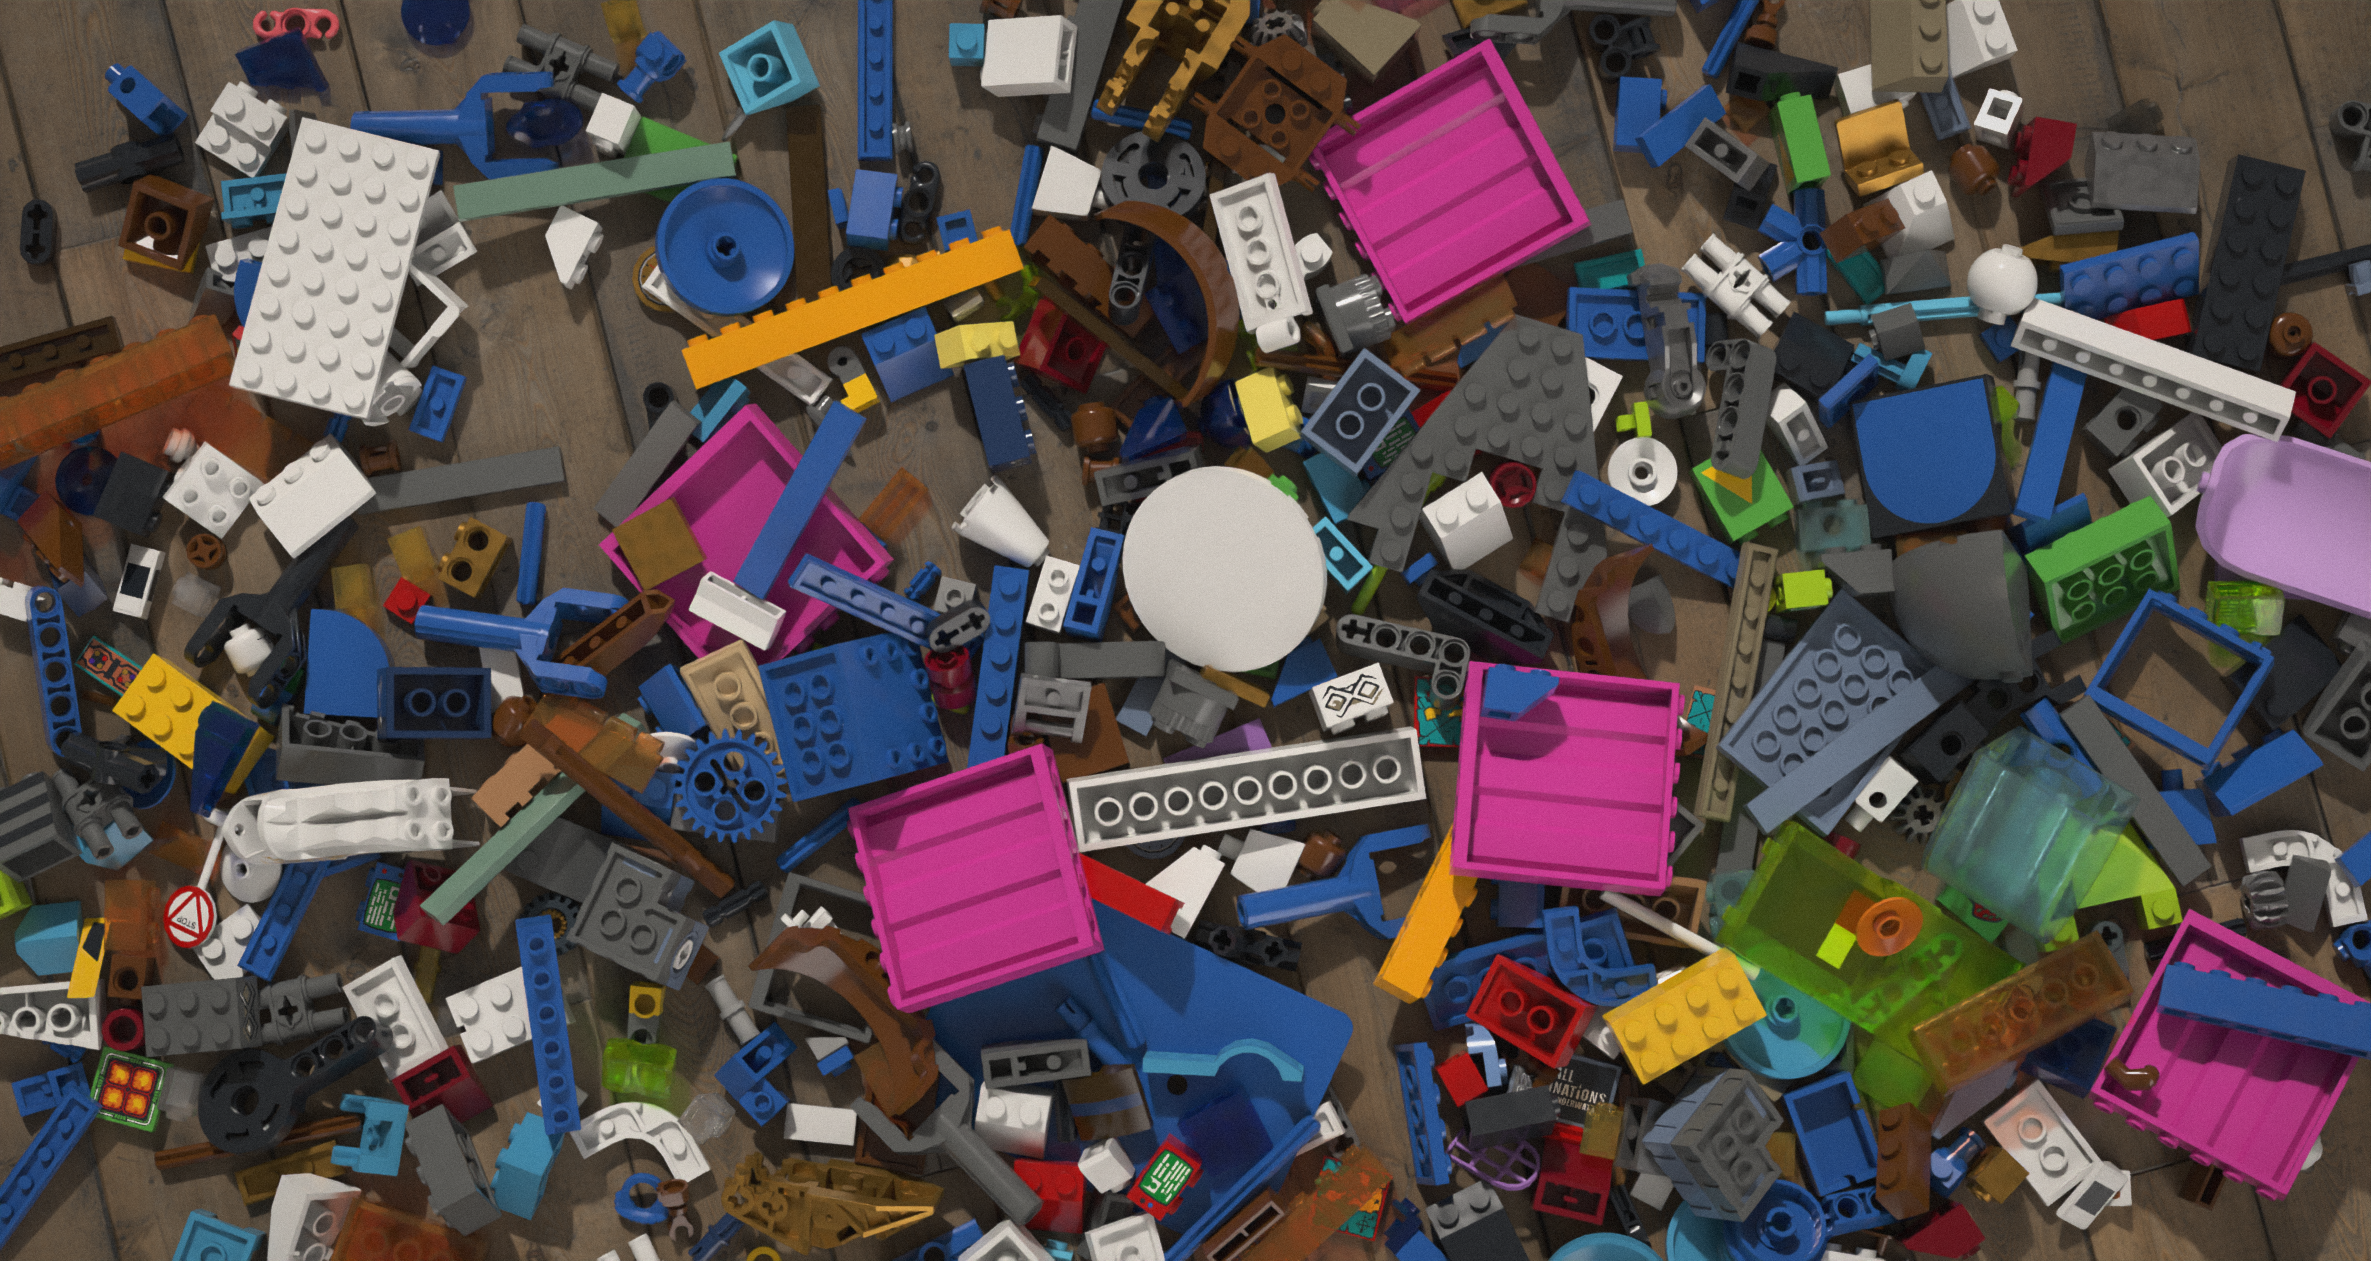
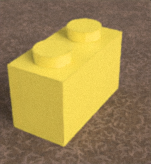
(975, 343)
(1269, 409)

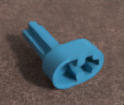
(1904, 375)

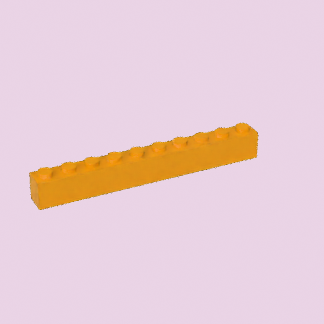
(853, 308)

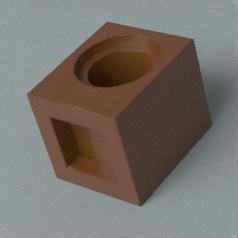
(120, 966)

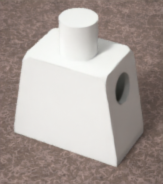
(1068, 188)
(1892, 781)
(1262, 860)

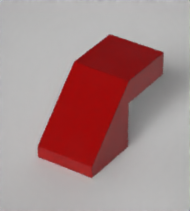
(2154, 321)

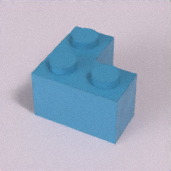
(525, 1166)

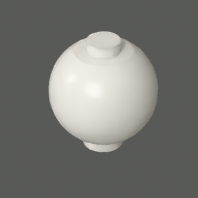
(2002, 283)

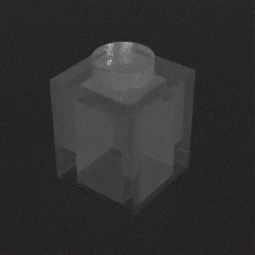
(181, 1093)

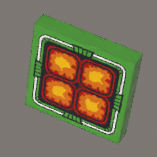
(129, 1088)

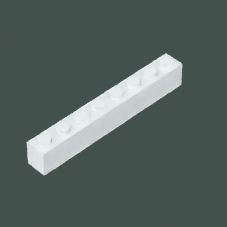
(2154, 369)

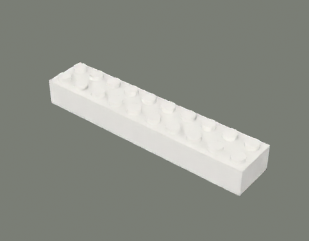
(1246, 789)

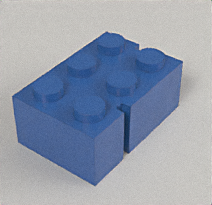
(1831, 1134)

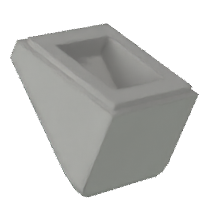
(826, 1046)

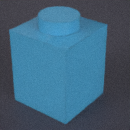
(966, 44)

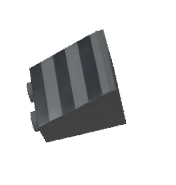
(34, 828)

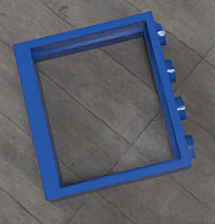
(2197, 622)

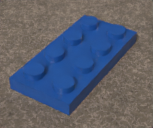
(2132, 277)
(1614, 322)
(1421, 1112)

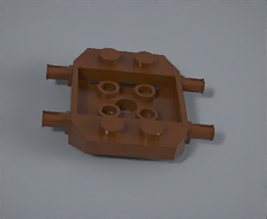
(1257, 90)

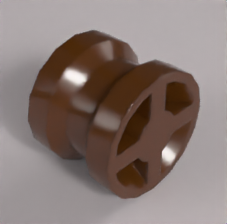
(200, 549)

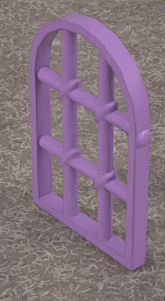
(1501, 1169)

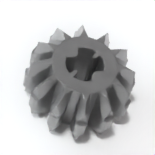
(1276, 25)
(1907, 810)
(2264, 900)

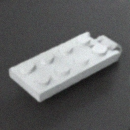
(1262, 260)

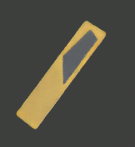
(88, 960)

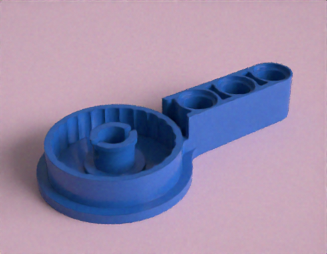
(1805, 1222)

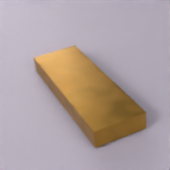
(263, 1179)

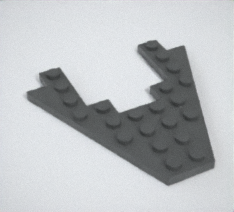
(1519, 403)

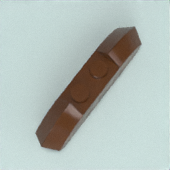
(619, 634)

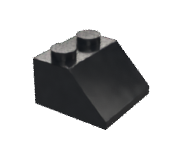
(1809, 357)
(134, 495)

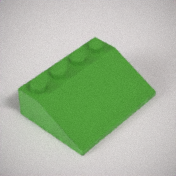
(2104, 569)

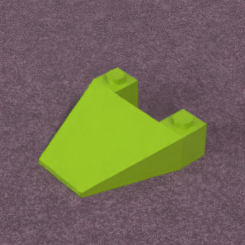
(2128, 874)

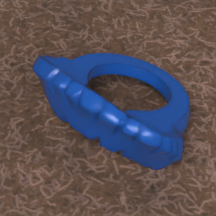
(626, 1207)

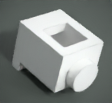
(1988, 124)
(13, 599)

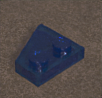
(282, 62)

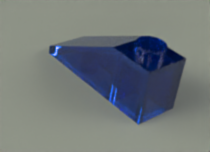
(218, 749)

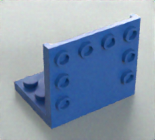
(852, 714)

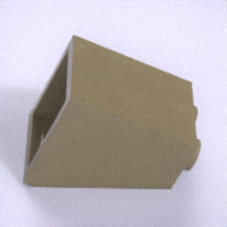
(1363, 36)

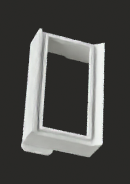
(411, 353)

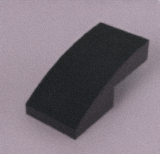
(1747, 206)

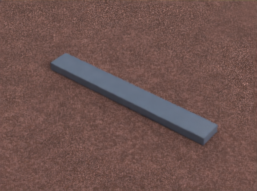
(1853, 747)

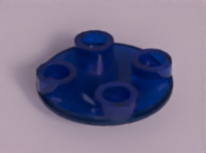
(435, 20)

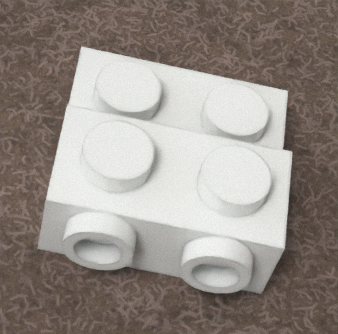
(244, 129)

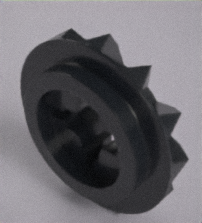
(861, 257)

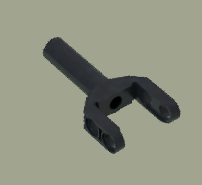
(275, 613)

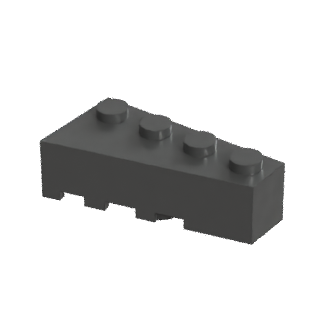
(338, 753)

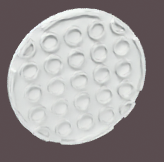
(1224, 569)

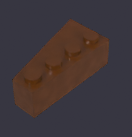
(1081, 272)

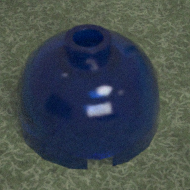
(1223, 416)

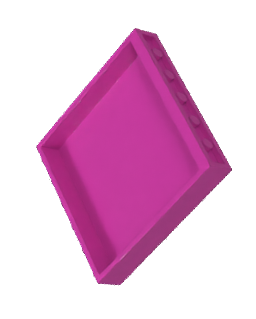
(727, 500)

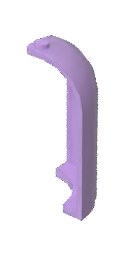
(2291, 518)

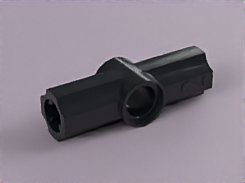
(129, 162)

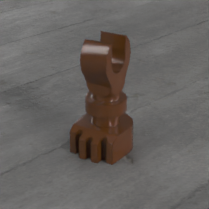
(1763, 34)
(1533, 1066)
(674, 1197)

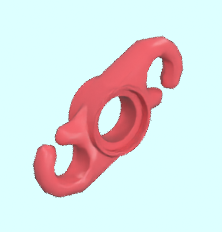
(311, 19)

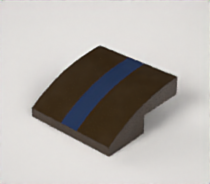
(1108, 1102)

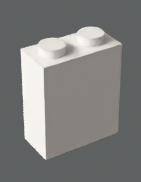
(1029, 56)

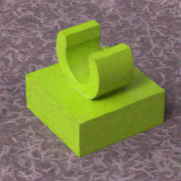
(1637, 421)

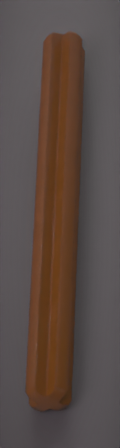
(1338, 366)
(299, 1133)

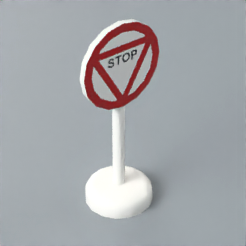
(191, 910)

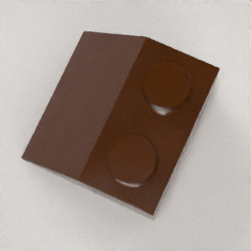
(165, 221)

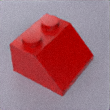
(1062, 1190)

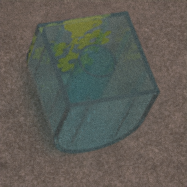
(2028, 832)

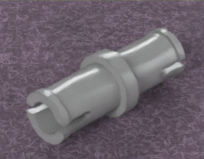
(2026, 386)
(732, 1009)

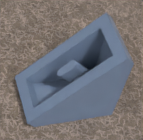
(1814, 482)

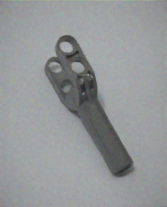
(1549, 12)
(951, 1132)

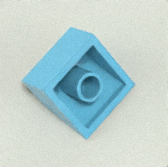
(769, 67)

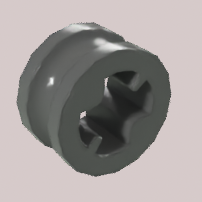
(902, 137)

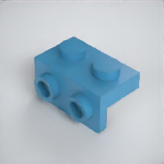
(251, 199)
(719, 406)

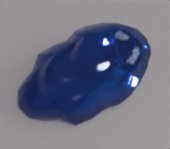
(545, 123)

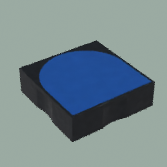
(1933, 456)

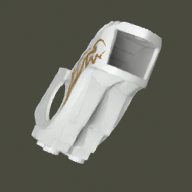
(344, 821)

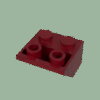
(2041, 151)
(415, 926)
(446, 1081)
(1571, 1182)

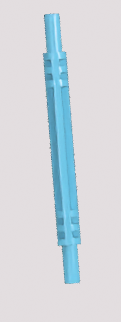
(1924, 309)

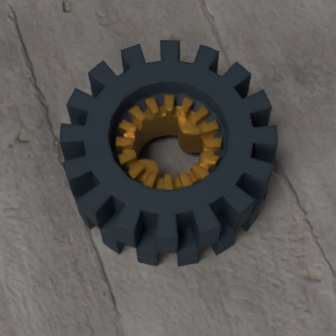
(557, 906)

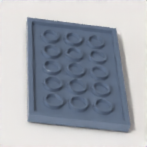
(1820, 690)

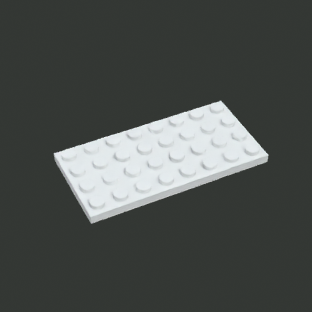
(335, 268)

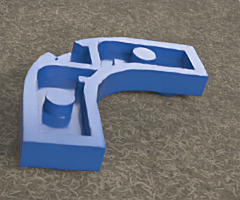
(1582, 976)

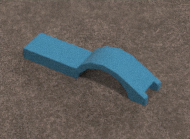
(1209, 1064)

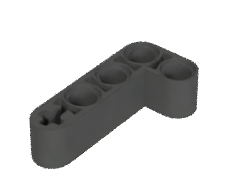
(1743, 405)
(1402, 656)
(1096, 660)

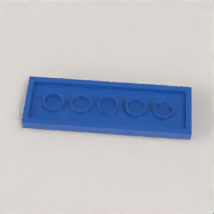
(1464, 971)

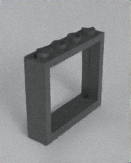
(765, 977)

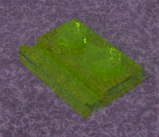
(1890, 1076)

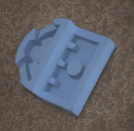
(1483, 1049)

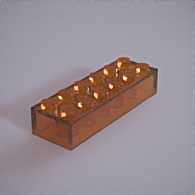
(2020, 1013)

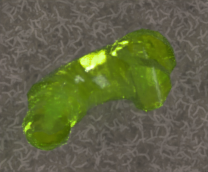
(1023, 302)

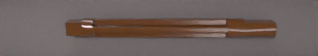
(627, 808)

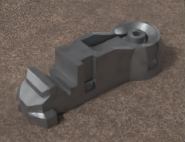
(1674, 381)

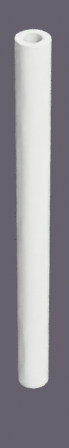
(1671, 928)

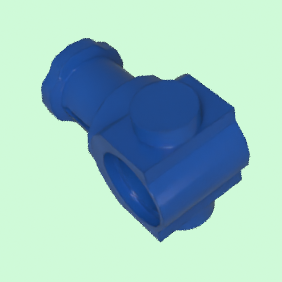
(656, 61)
(2346, 950)
(1950, 1164)

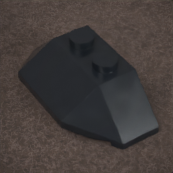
(1484, 616)

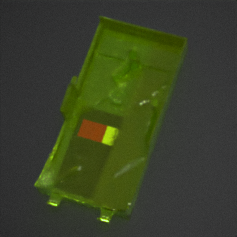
(1801, 929)

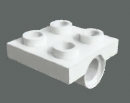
(212, 489)

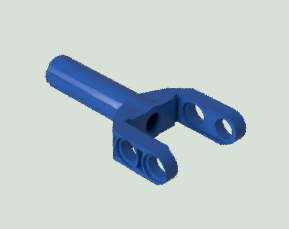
(467, 125)
(530, 637)
(1352, 891)

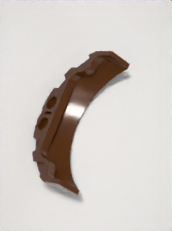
(1211, 277)
(1603, 634)
(857, 975)

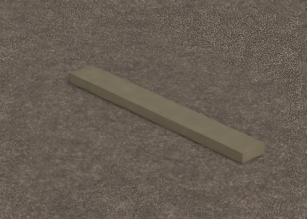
(1736, 676)

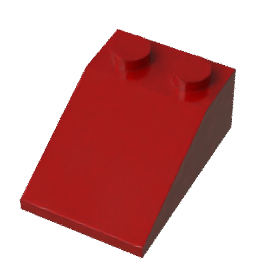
(1531, 1011)

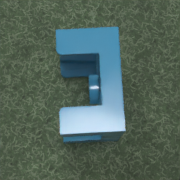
(380, 1137)
(216, 1240)

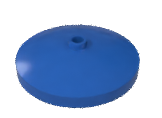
(743, 224)

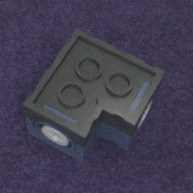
(638, 919)
(1716, 1143)

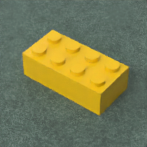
(166, 708)
(1684, 1015)

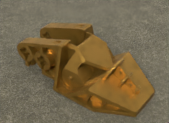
(1186, 30)
(827, 1201)

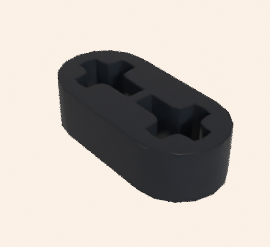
(30, 231)
(957, 626)

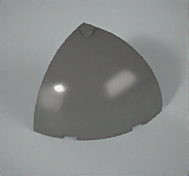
(1966, 606)

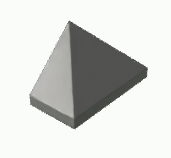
(1915, 272)

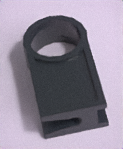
(1627, 1213)

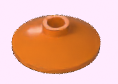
(1889, 926)

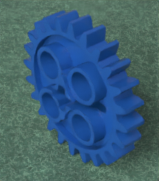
(703, 803)

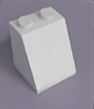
(1466, 523)
(1189, 881)

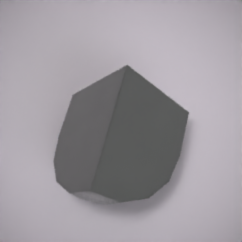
(213, 297)
(1652, 606)

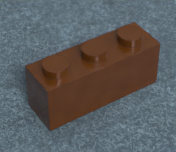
(1903, 1161)

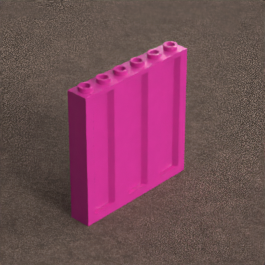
(1448, 183)
(1571, 786)
(974, 879)
(2226, 1091)

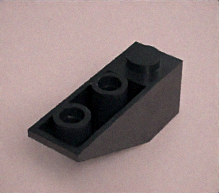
(1770, 74)

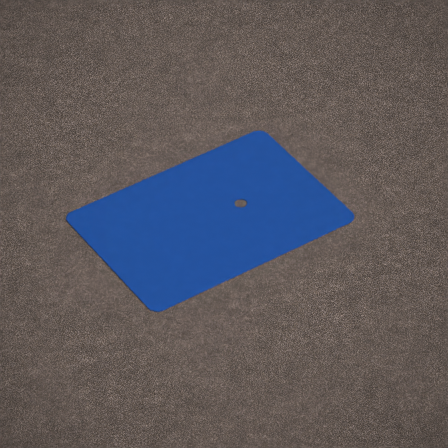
(1184, 1005)

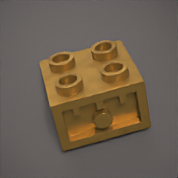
(1876, 148)

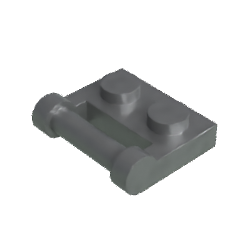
(1054, 698)

